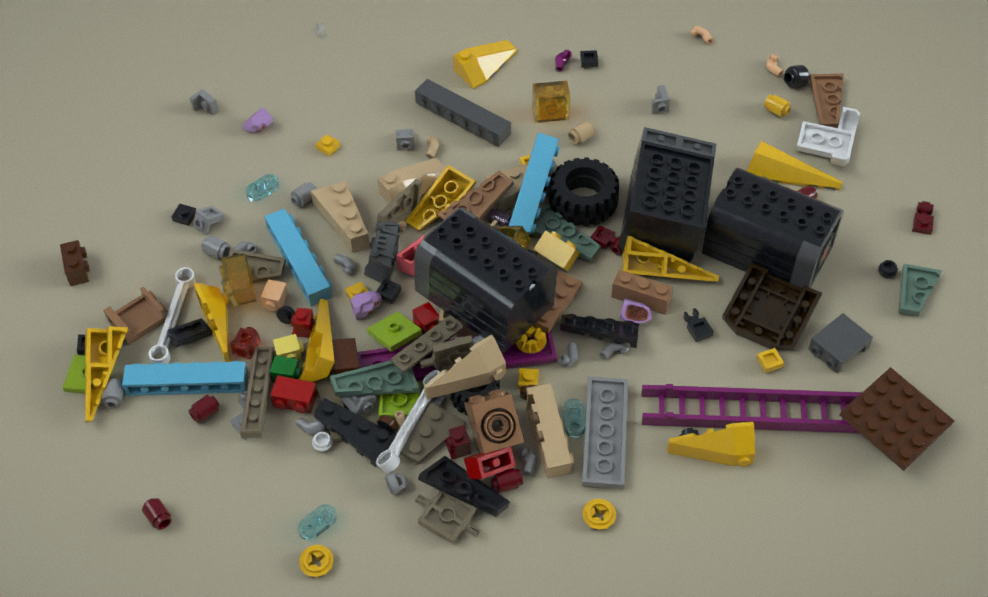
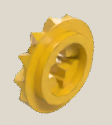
(532, 346)
(601, 506)
(318, 552)

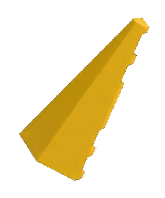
(786, 169)
(647, 260)
(320, 347)
(100, 356)

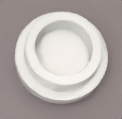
(322, 441)

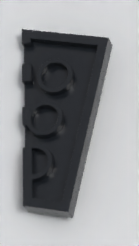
(600, 328)
(360, 432)
(454, 480)

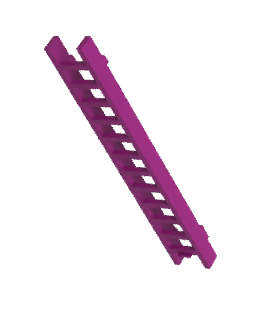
(743, 395)

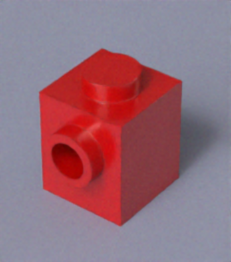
(425, 317)

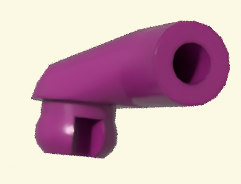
(562, 58)

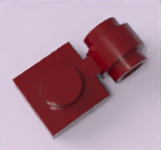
(922, 220)
(606, 237)

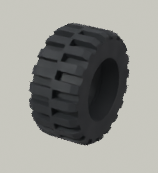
(587, 174)

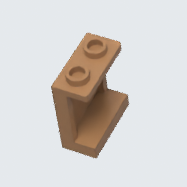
(138, 315)

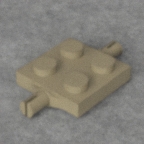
(447, 352)
(447, 516)

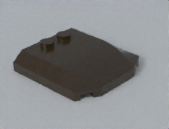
(770, 309)

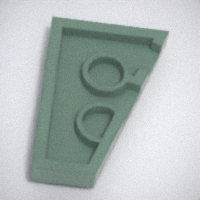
(916, 287)

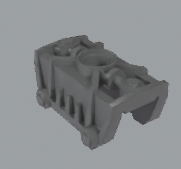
(383, 251)

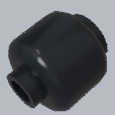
(796, 76)

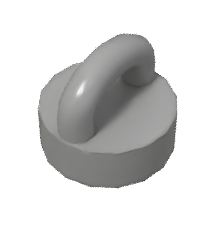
(392, 483)

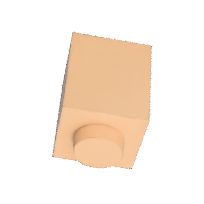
(274, 295)

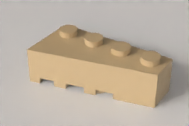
(516, 175)
(342, 213)
(548, 431)

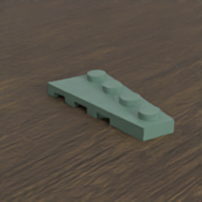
(552, 221)
(374, 380)

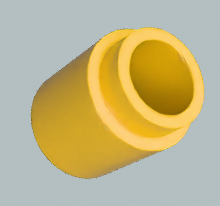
(777, 105)

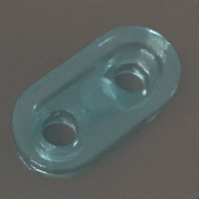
(262, 187)
(574, 419)
(316, 522)

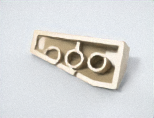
(397, 180)
(474, 370)

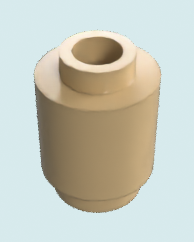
(581, 132)

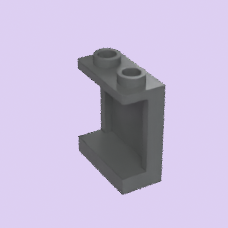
(839, 342)

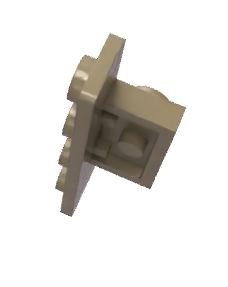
(423, 345)

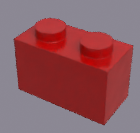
(294, 394)
(485, 465)

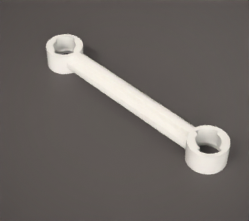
(173, 315)
(389, 459)

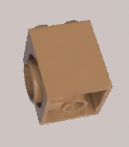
(485, 410)

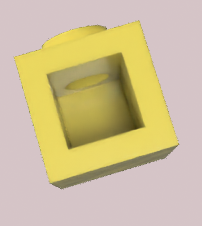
(289, 347)

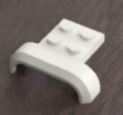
(830, 141)

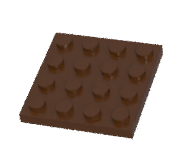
(897, 418)

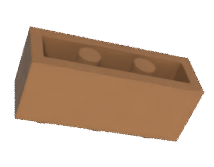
(642, 290)

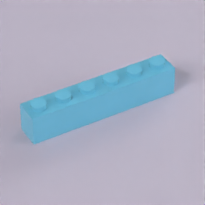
(534, 181)
(298, 257)
(185, 378)

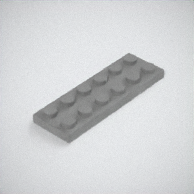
(605, 433)

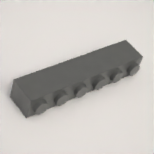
(463, 112)

